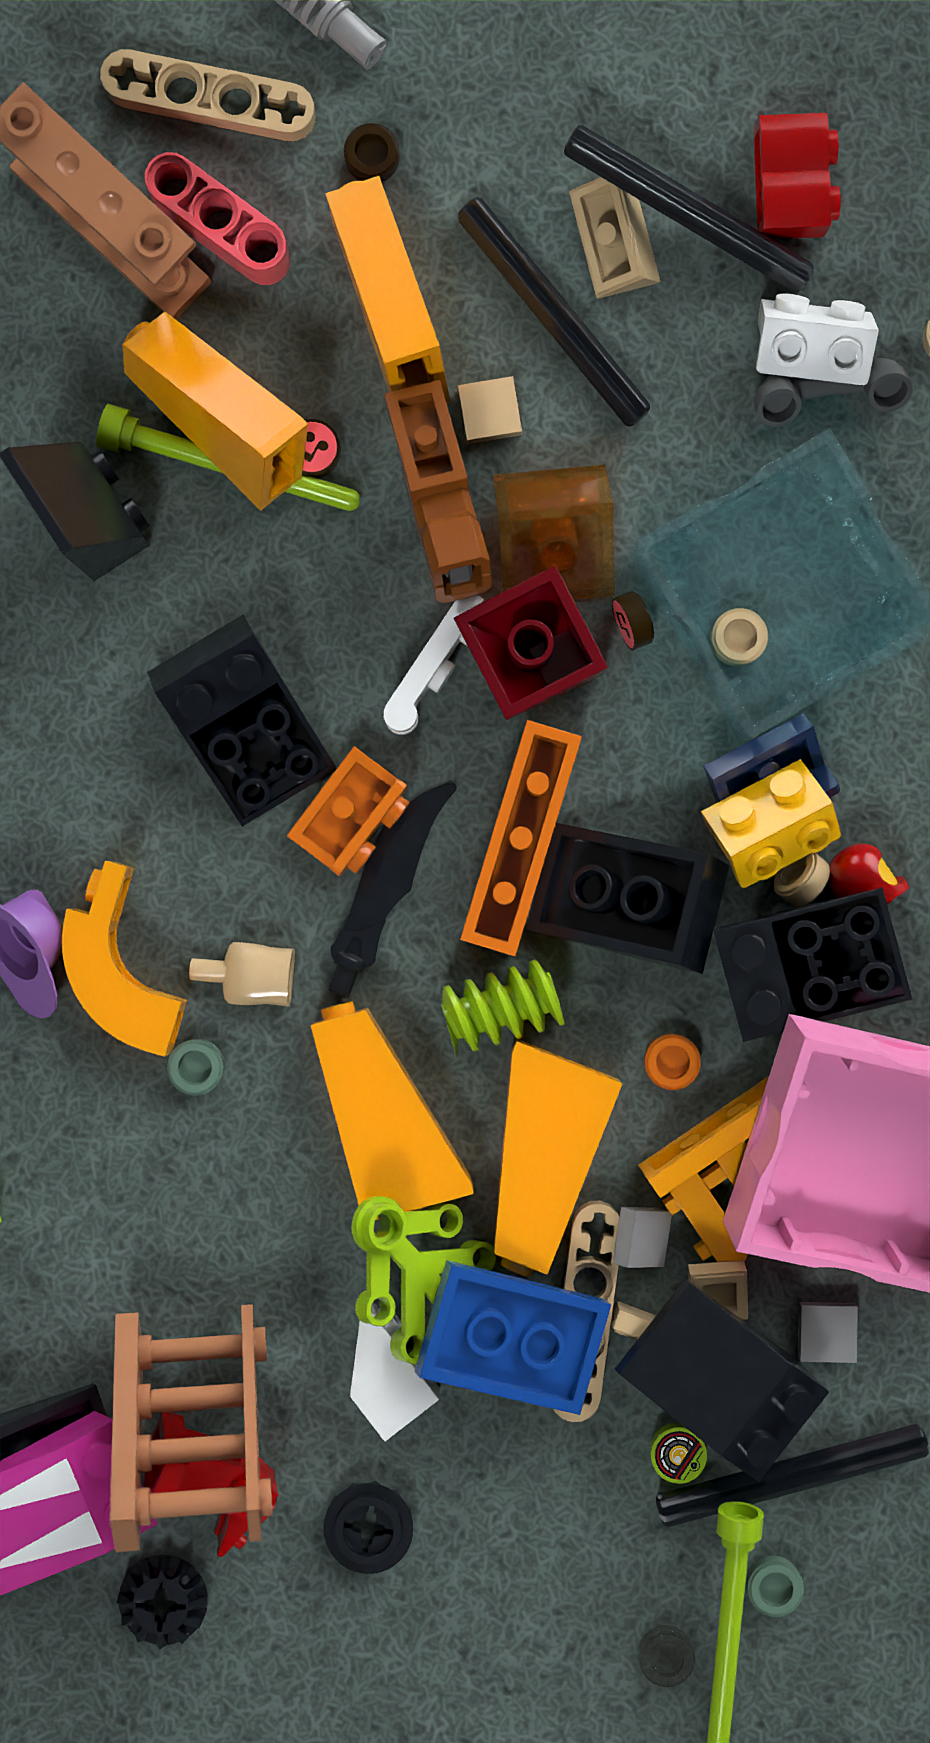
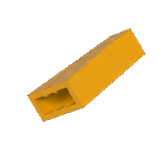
(386, 286)
(218, 408)
(381, 1116)
(548, 1145)

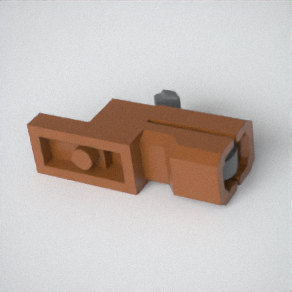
(439, 492)

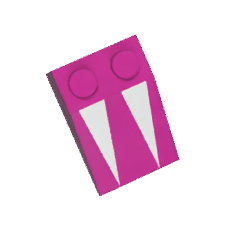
(56, 1503)

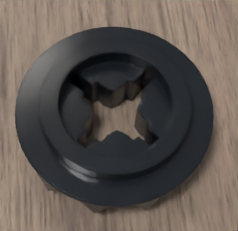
(386, 1546)
(182, 1585)

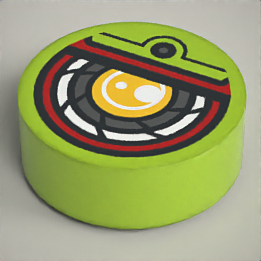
(677, 1453)

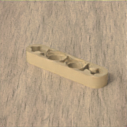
(211, 86)
(581, 1239)

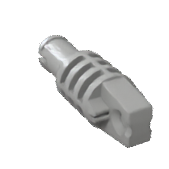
(337, 22)

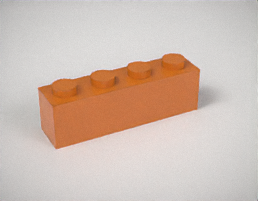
(521, 838)

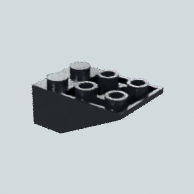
(241, 720)
(812, 963)

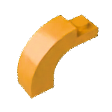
(101, 980)

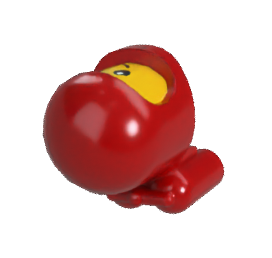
(863, 869)

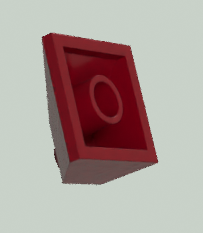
(531, 644)

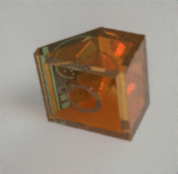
(559, 521)

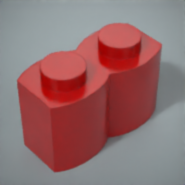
(794, 175)

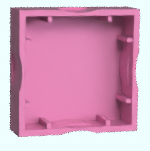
(840, 1156)

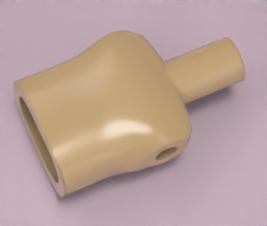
(250, 974)

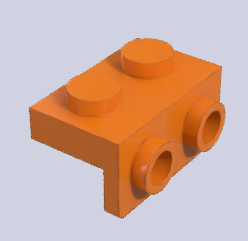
(349, 812)

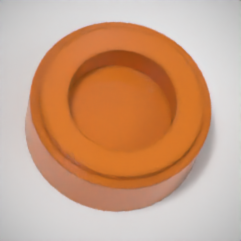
(672, 1061)

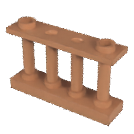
(100, 203)
(137, 1453)

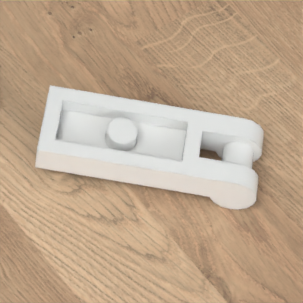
(428, 671)

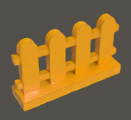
(677, 1166)

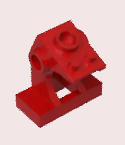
(205, 1475)

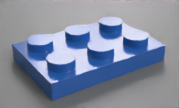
(512, 1338)

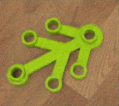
(418, 1268)

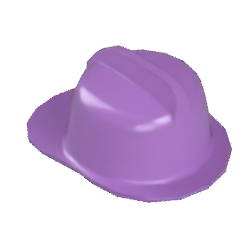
(29, 951)

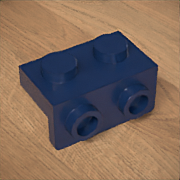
(767, 755)

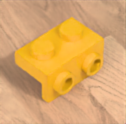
(773, 823)

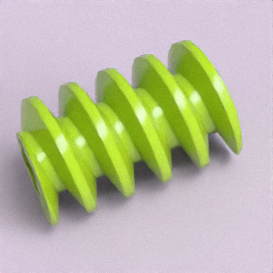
(500, 1006)

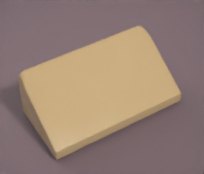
(613, 238)

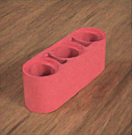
(206, 196)

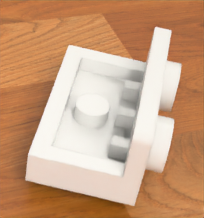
(816, 340)

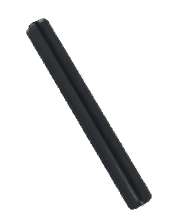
(688, 208)
(553, 312)
(794, 1474)

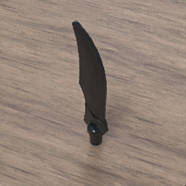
(383, 884)

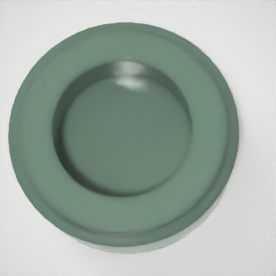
(195, 1067)
(774, 1586)

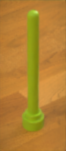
(122, 431)
(739, 1528)

